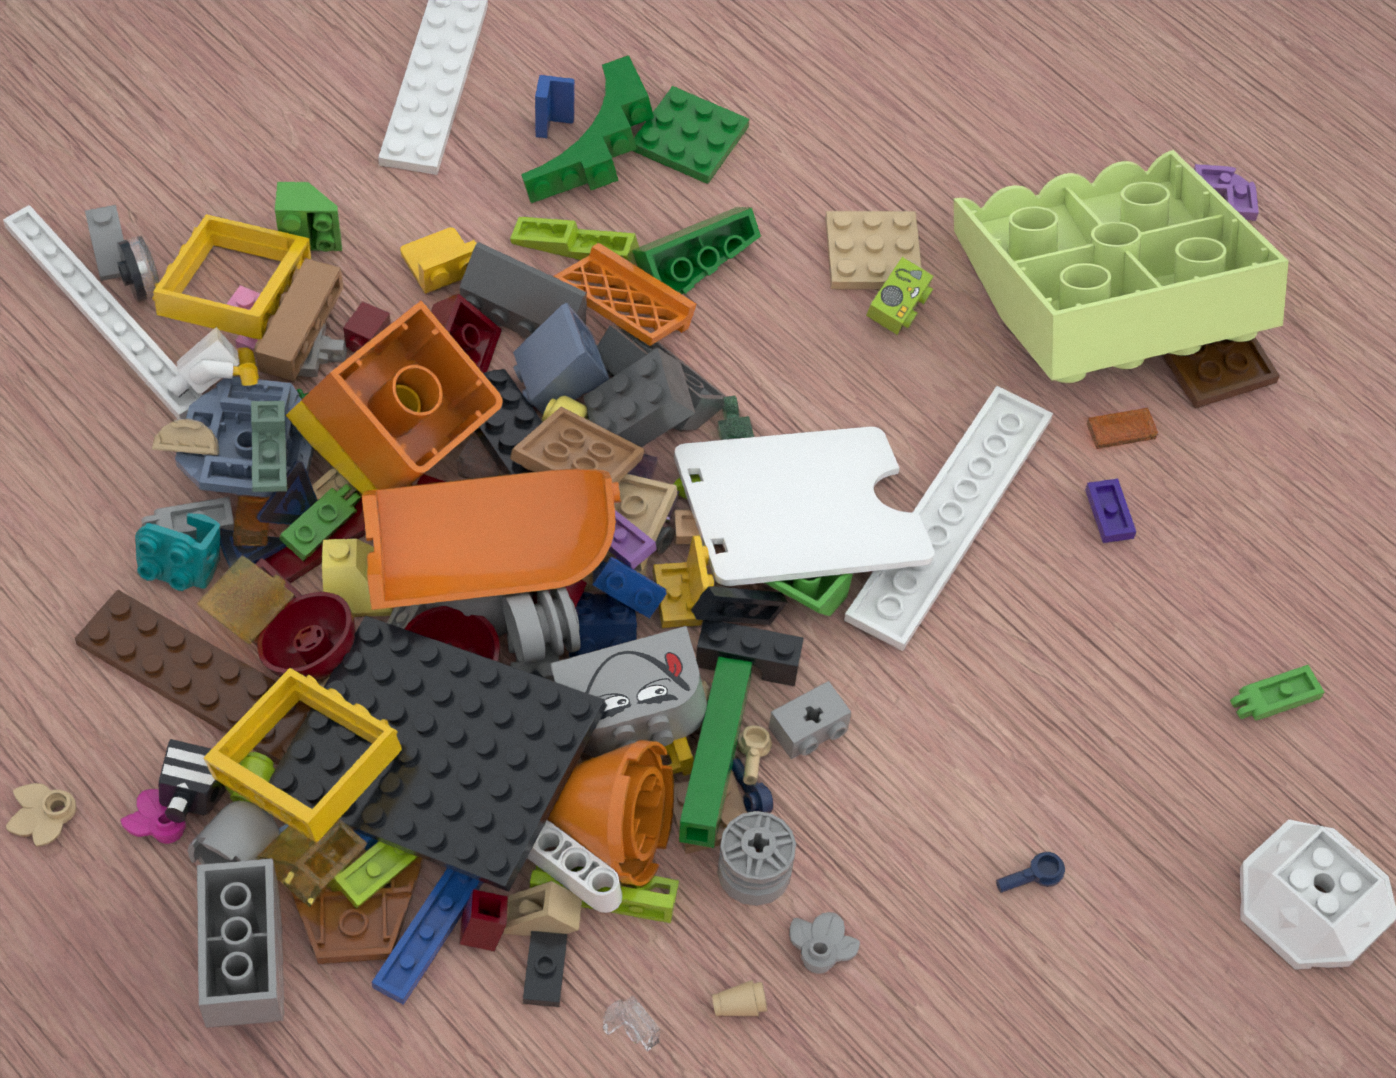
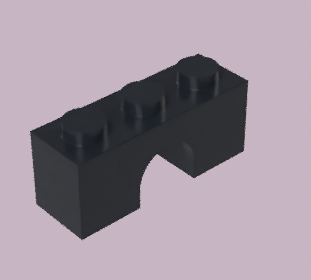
(769, 651)

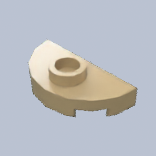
(186, 437)

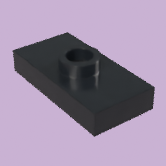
(545, 969)

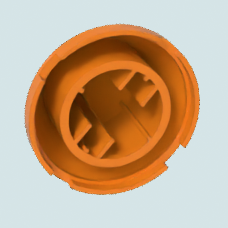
(620, 808)

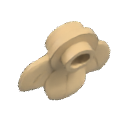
(37, 813)

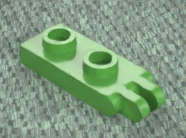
(320, 522)
(1278, 694)

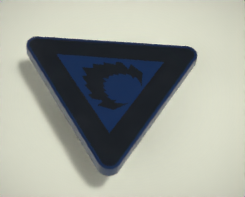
(289, 505)
(253, 553)

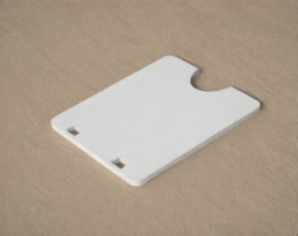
(799, 506)

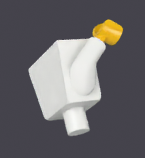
(210, 361)

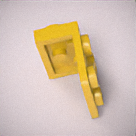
(438, 258)
(683, 585)

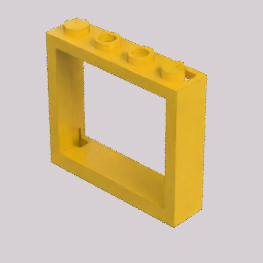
(239, 237)
(290, 688)

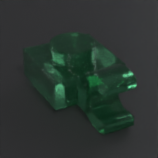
(733, 426)

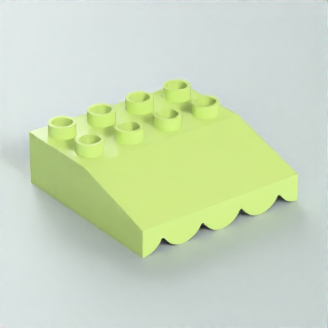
(1122, 266)

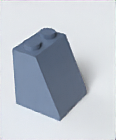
(559, 360)

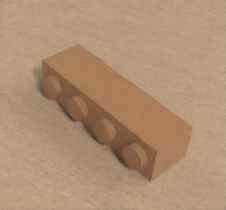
(298, 319)

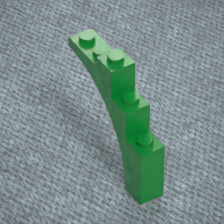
(609, 136)

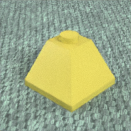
(346, 574)

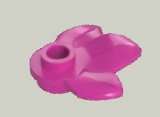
(151, 819)

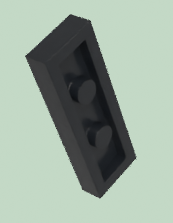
(739, 605)

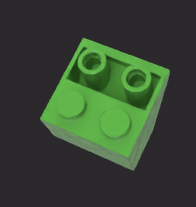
(308, 214)

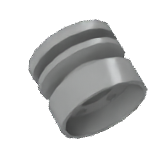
(547, 621)
(751, 875)

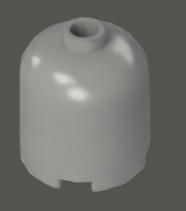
(234, 835)

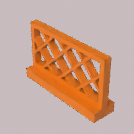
(642, 293)

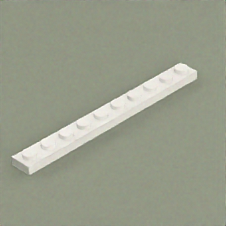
(99, 307)

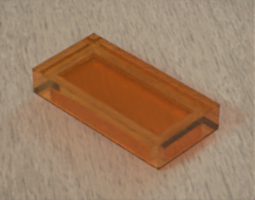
(1122, 428)
(247, 527)

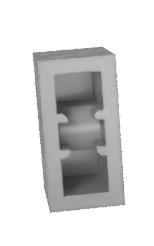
(810, 720)

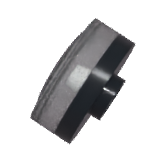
(137, 267)

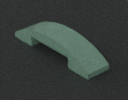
(268, 446)

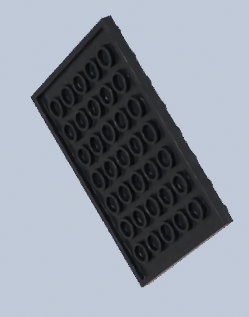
(476, 757)

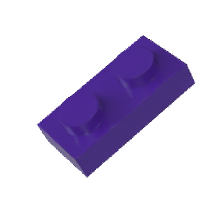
(1110, 510)

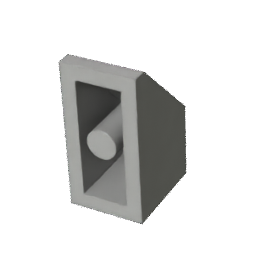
(104, 234)

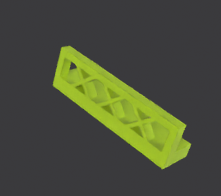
(371, 872)
(636, 901)

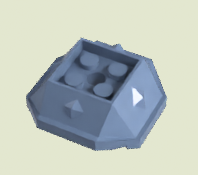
(228, 415)

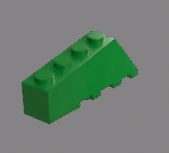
(698, 250)

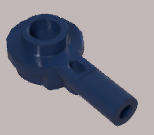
(756, 796)
(1045, 869)

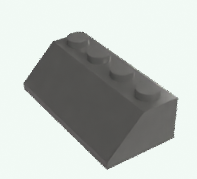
(515, 292)
(623, 349)

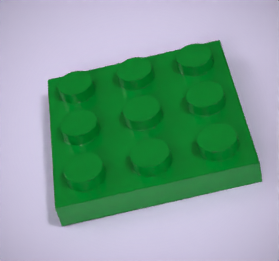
(690, 134)

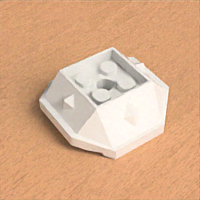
(1298, 919)

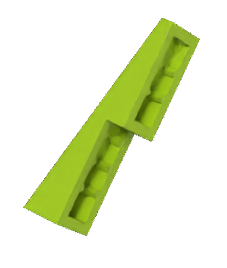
(565, 238)

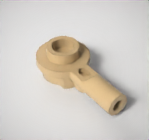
(754, 743)

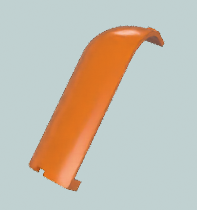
(487, 535)

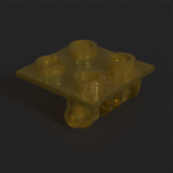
(246, 599)

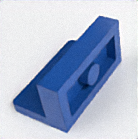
(553, 103)

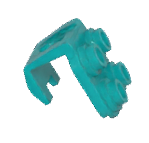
(177, 556)

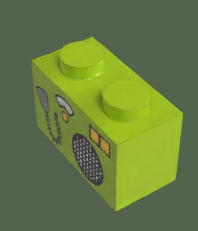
(900, 295)

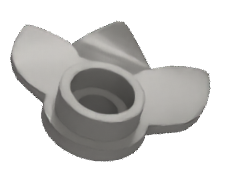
(822, 941)

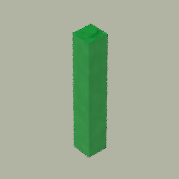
(715, 753)

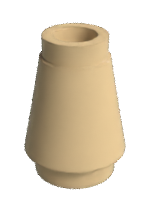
(741, 1000)

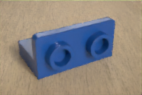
(628, 586)

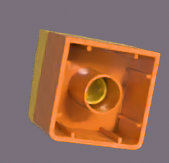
(396, 404)

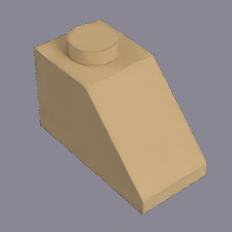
(543, 910)

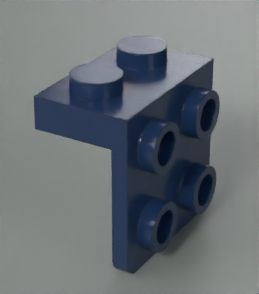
(603, 623)

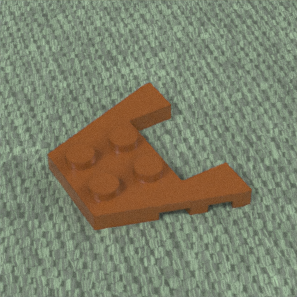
(361, 934)

